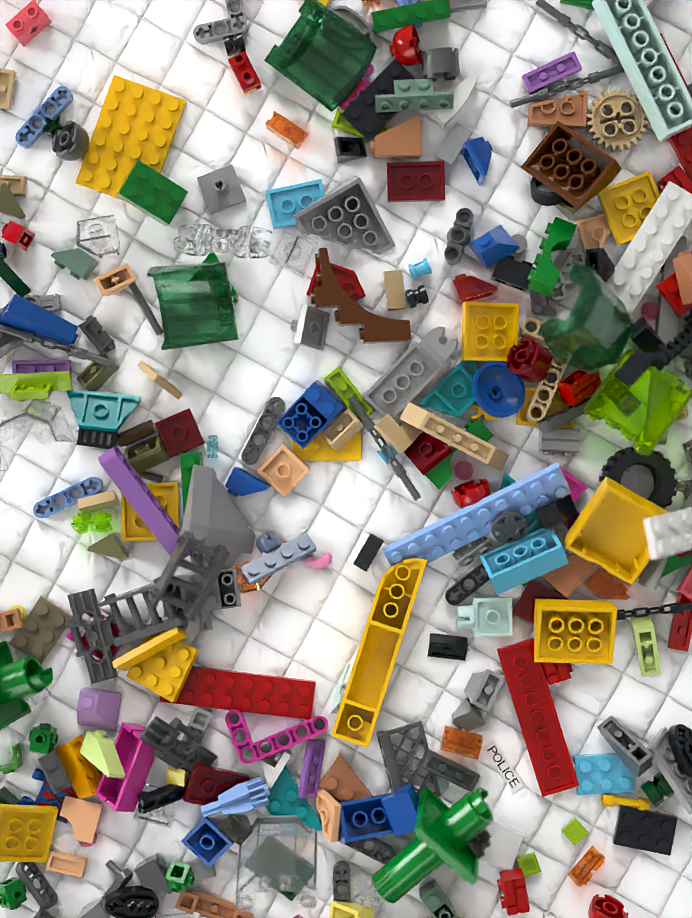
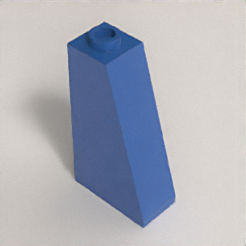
(32, 318)

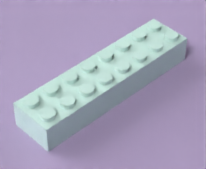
(647, 65)

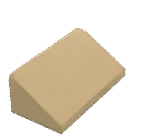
(394, 290)
(342, 430)
(98, 501)

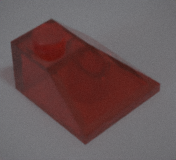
(471, 288)

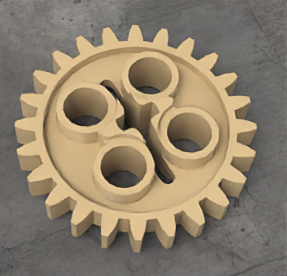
(619, 137)

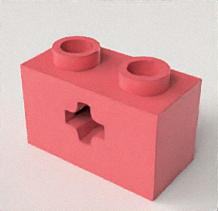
(28, 23)

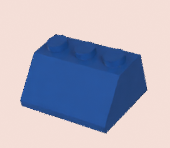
(363, 819)

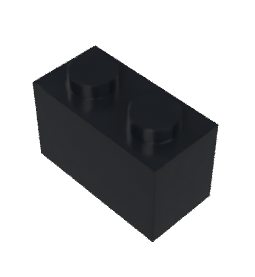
(512, 273)

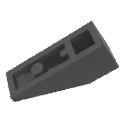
(467, 716)
(626, 746)

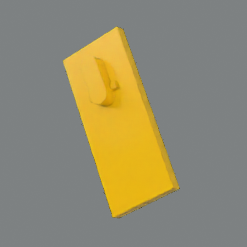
(320, 450)

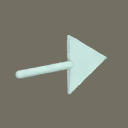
(337, 698)

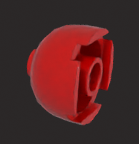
(406, 46)
(470, 493)
(606, 908)

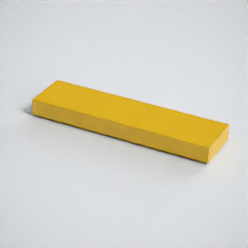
(149, 648)

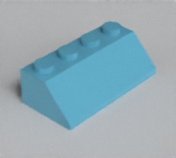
(524, 559)

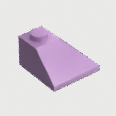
(98, 708)

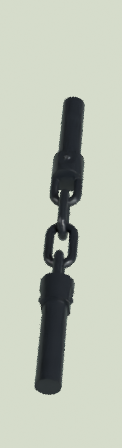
(674, 608)

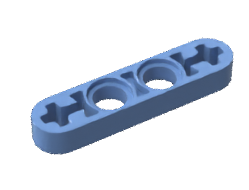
(40, 114)
(67, 495)

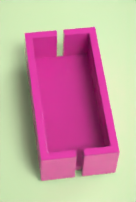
(136, 762)

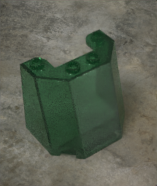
(594, 328)

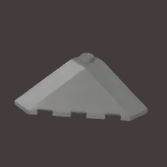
(346, 217)
(212, 515)

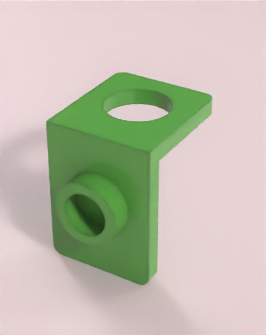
(18, 761)

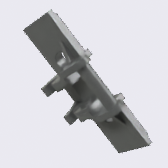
(97, 632)
(173, 751)

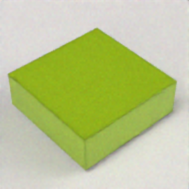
(574, 831)
(529, 864)

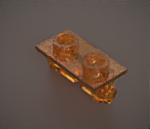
(581, 871)

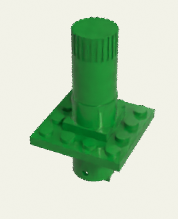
(18, 681)
(440, 839)

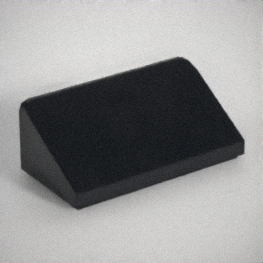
(447, 646)

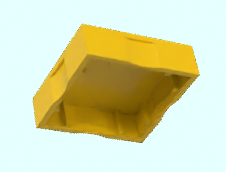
(613, 530)

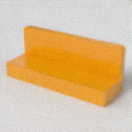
(80, 771)

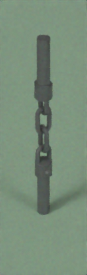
(565, 21)
(543, 93)
(80, 353)
(399, 470)

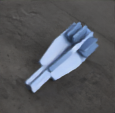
(239, 799)

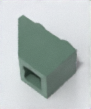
(77, 261)
(436, 901)

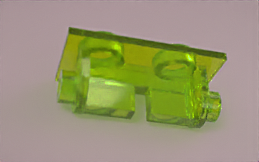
(82, 522)

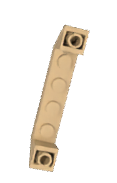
(454, 436)

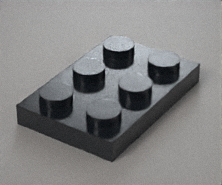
(644, 830)

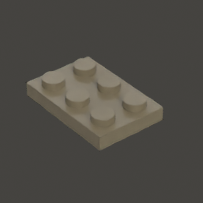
(41, 629)

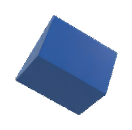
(402, 809)
(206, 841)

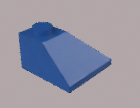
(477, 156)
(493, 246)
(244, 483)

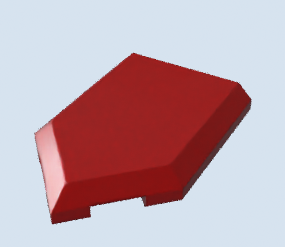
(347, 280)

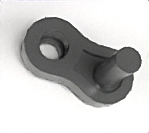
(122, 877)

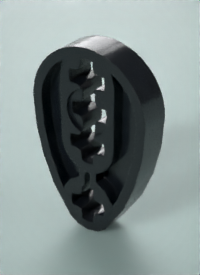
(680, 745)
(125, 896)

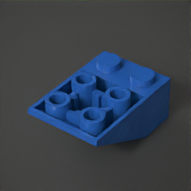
(310, 414)

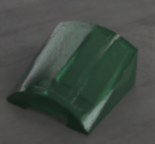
(323, 55)
(195, 304)

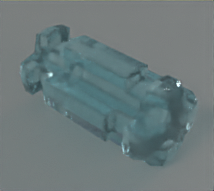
(212, 446)

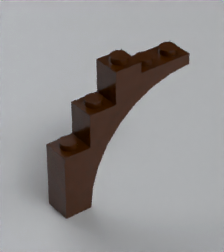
(349, 313)

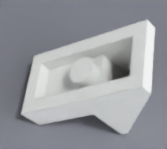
(273, 770)

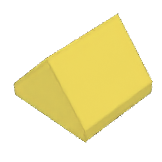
(176, 777)

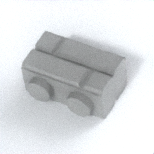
(560, 441)

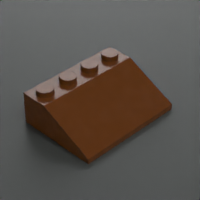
(571, 165)

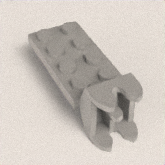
(410, 373)

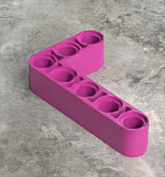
(273, 739)

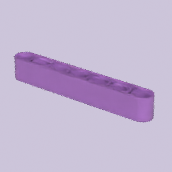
(141, 499)

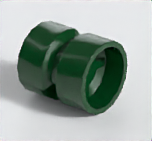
(657, 789)

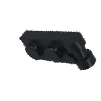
(160, 797)

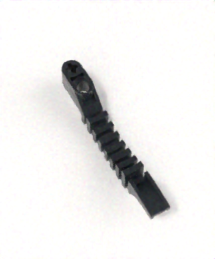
(639, 362)

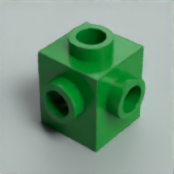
(43, 738)
(179, 877)
(12, 893)

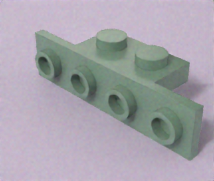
(414, 96)

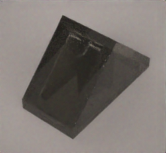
(236, 828)

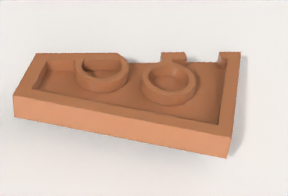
(567, 110)
(343, 782)

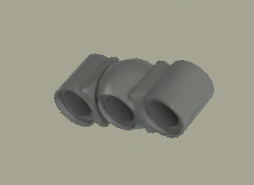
(458, 227)

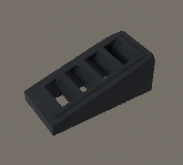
(81, 434)

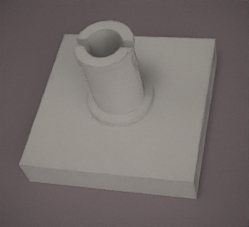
(221, 189)
(311, 327)

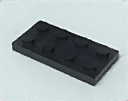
(362, 112)

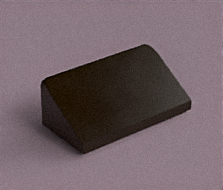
(136, 433)

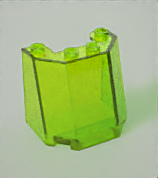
(644, 409)

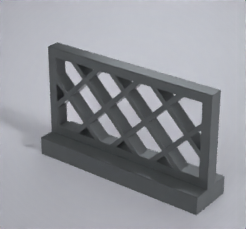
(391, 763)

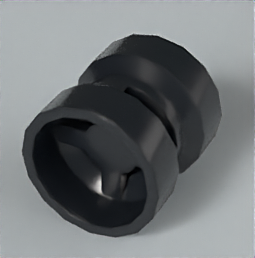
(238, 42)
(417, 296)

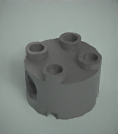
(440, 63)

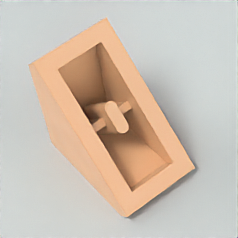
(115, 280)

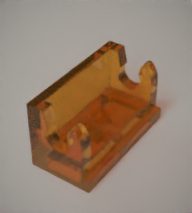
(286, 130)
(461, 742)

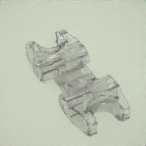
(207, 240)

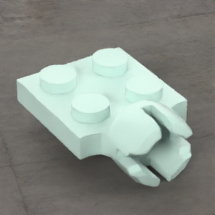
(487, 616)

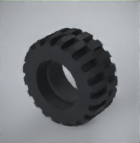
(658, 465)

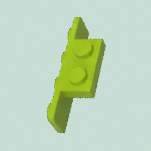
(34, 385)

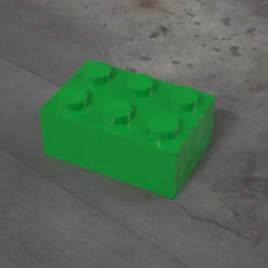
(152, 193)

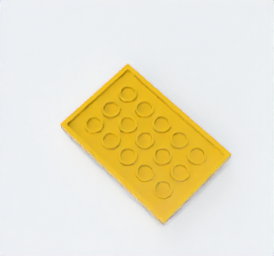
(131, 127)

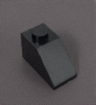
(556, 512)

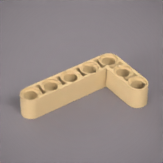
(545, 386)

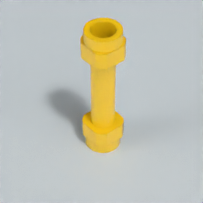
(641, 803)

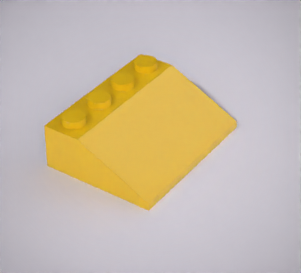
(574, 631)

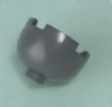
(71, 142)

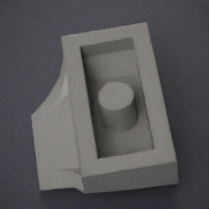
(483, 689)

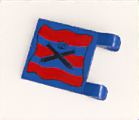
(46, 796)

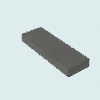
(450, 770)

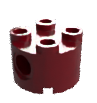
(529, 360)

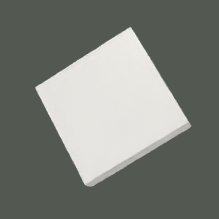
(504, 846)

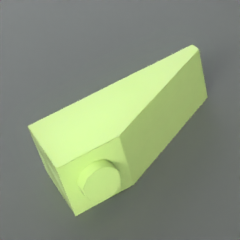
(646, 645)
(102, 753)

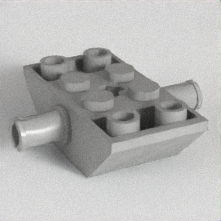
(223, 594)

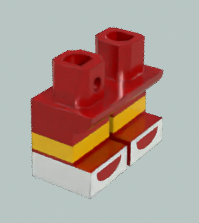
(245, 74)

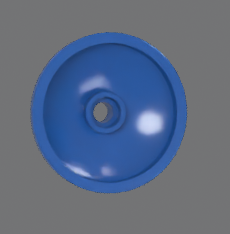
(506, 386)

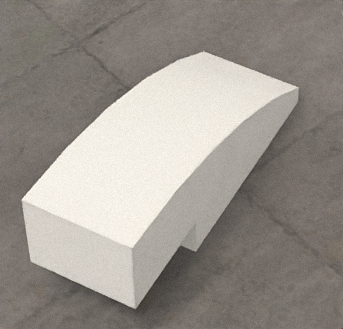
(461, 95)

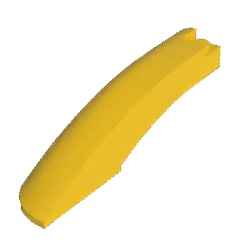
(378, 651)

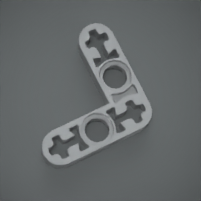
(229, 23)

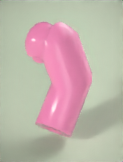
(319, 563)

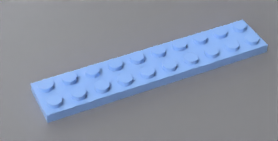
(477, 519)

